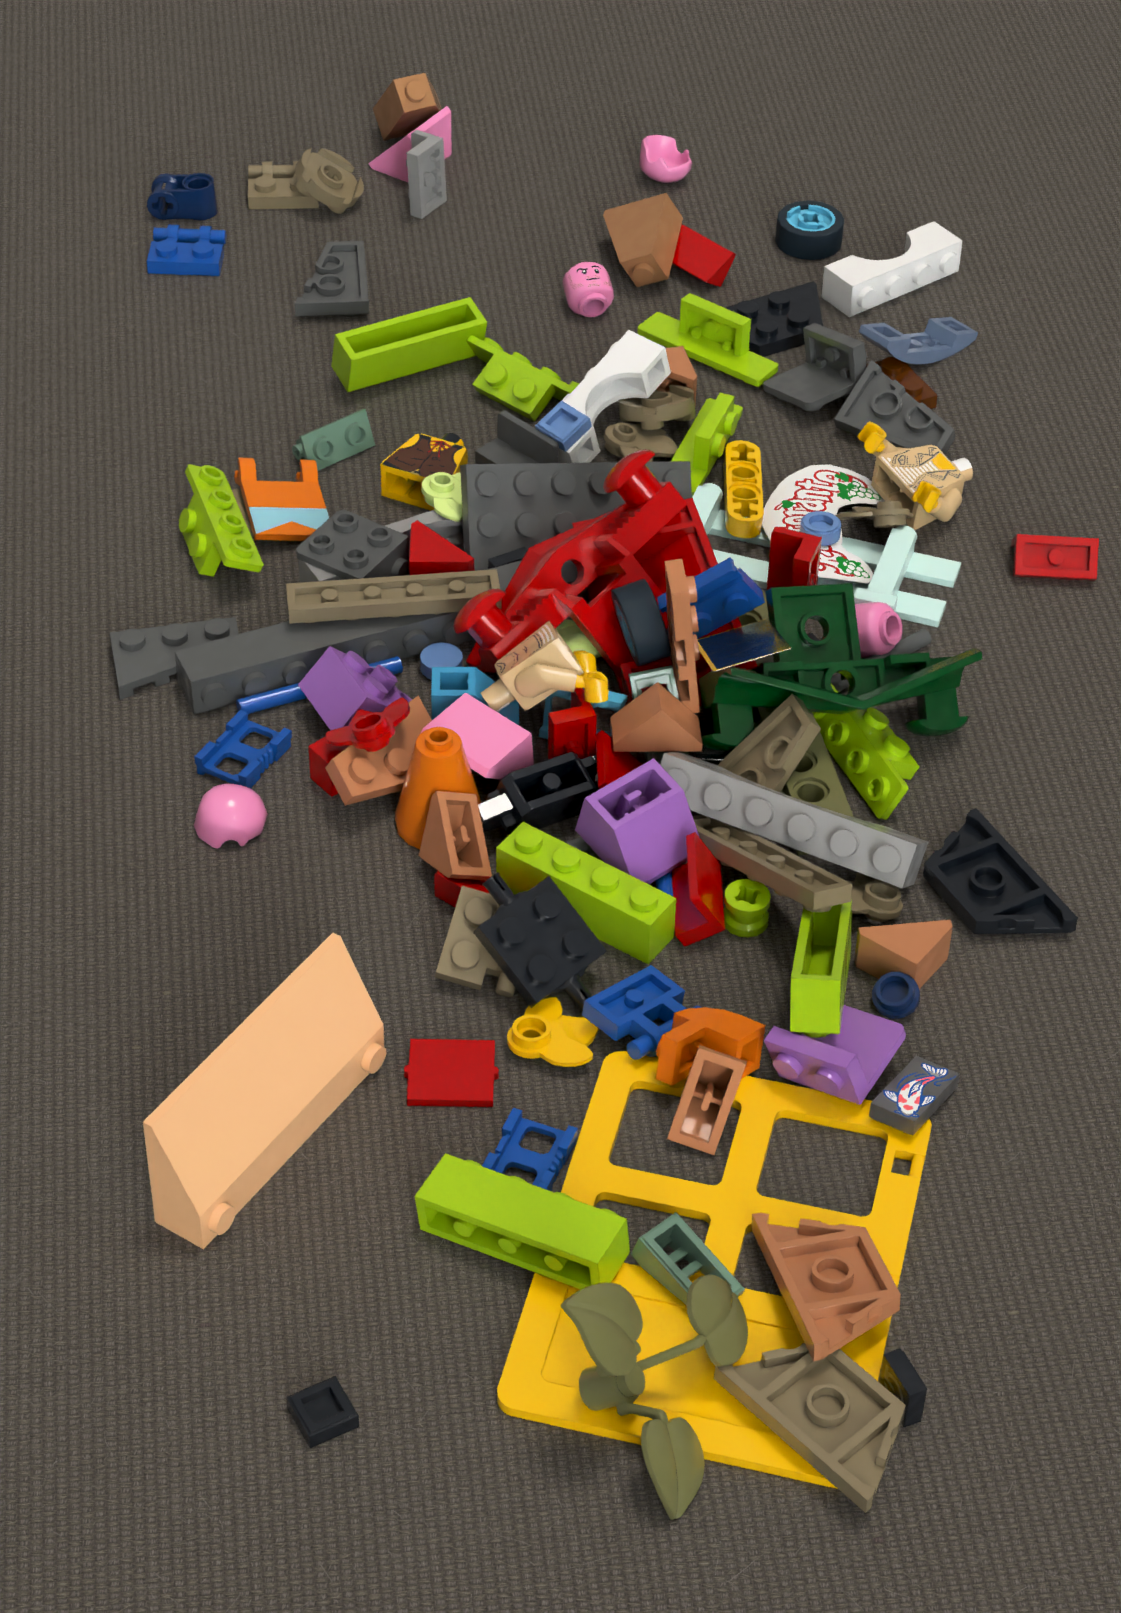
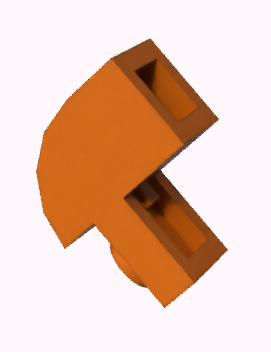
(710, 1028)

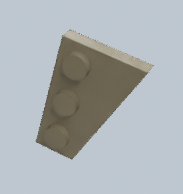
(774, 746)

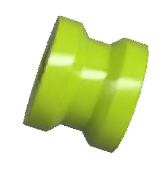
(746, 908)

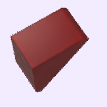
(435, 554)

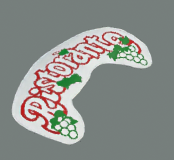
(825, 490)

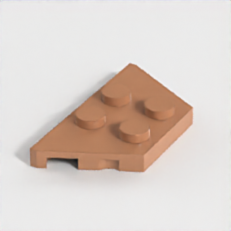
(828, 1280)

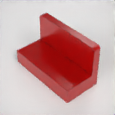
(1055, 557)
(793, 558)
(573, 729)
(698, 894)

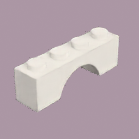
(863, 283)
(628, 370)

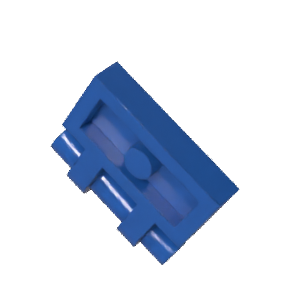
(186, 251)
(632, 1007)

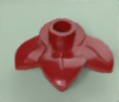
(371, 729)

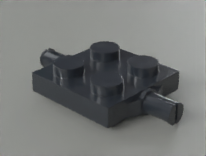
(539, 941)

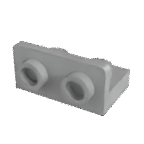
(426, 173)

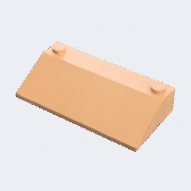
(261, 1094)

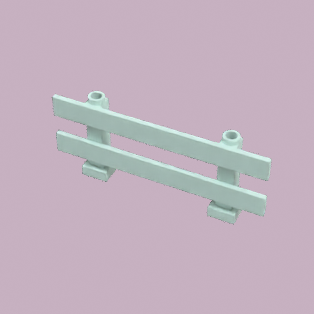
(889, 563)

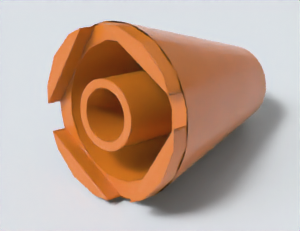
(435, 765)

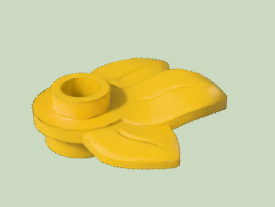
(552, 1036)

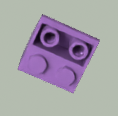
(346, 683)
(639, 823)

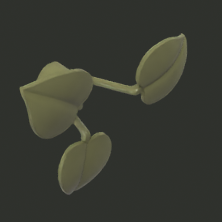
(609, 1328)

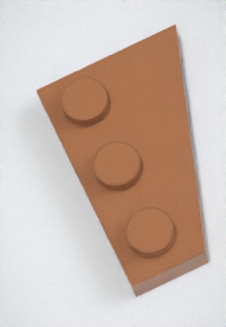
(681, 624)

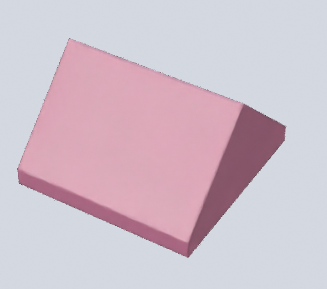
(394, 159)
(489, 739)

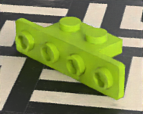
(711, 337)
(515, 381)
(708, 436)
(215, 524)
(869, 756)

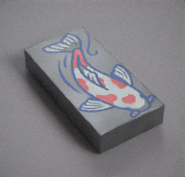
(914, 1095)

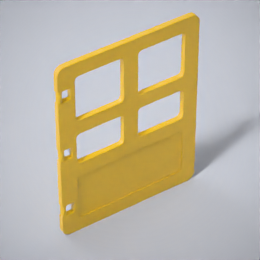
(547, 1348)

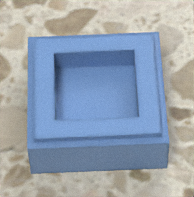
(564, 425)

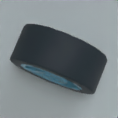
(809, 230)
(641, 622)

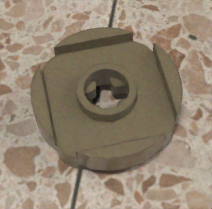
(328, 179)
(659, 407)

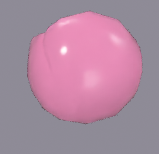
(662, 160)
(230, 814)

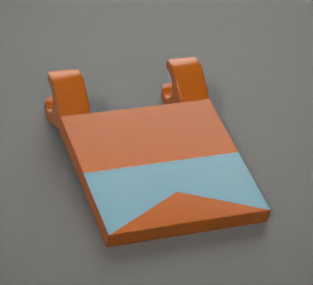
(282, 507)

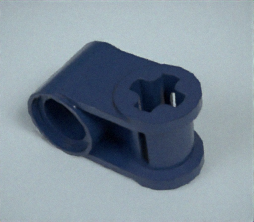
(186, 195)

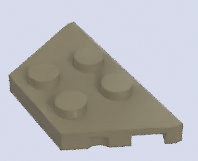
(824, 1412)

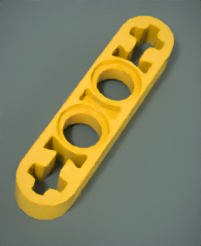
(743, 489)

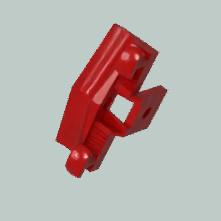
(596, 549)

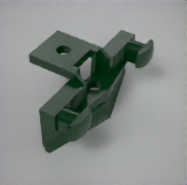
(811, 663)

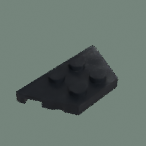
(780, 318)
(993, 884)

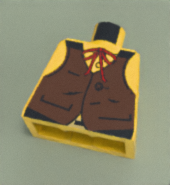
(417, 459)

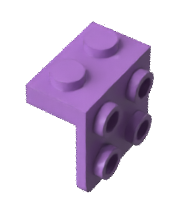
(838, 1063)

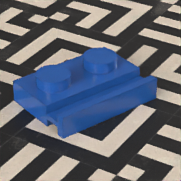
(721, 596)

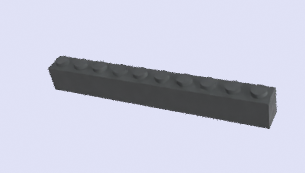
(283, 653)

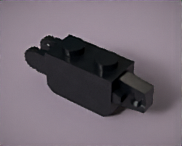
(540, 793)

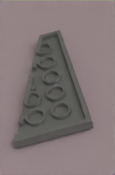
(533, 502)

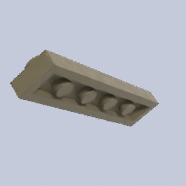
(386, 596)
(773, 866)

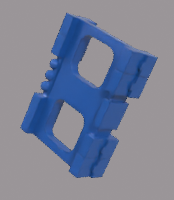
(230, 745)
(511, 1154)

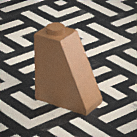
(406, 106)
(645, 237)

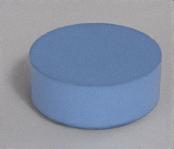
(822, 525)
(439, 655)

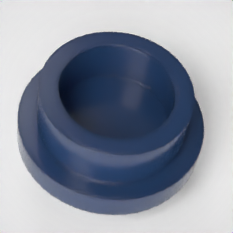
(896, 995)

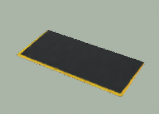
(741, 645)

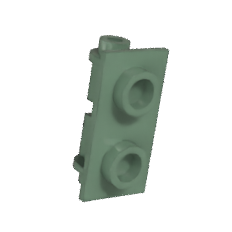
(336, 440)

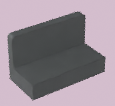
(517, 444)

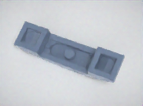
(939, 340)

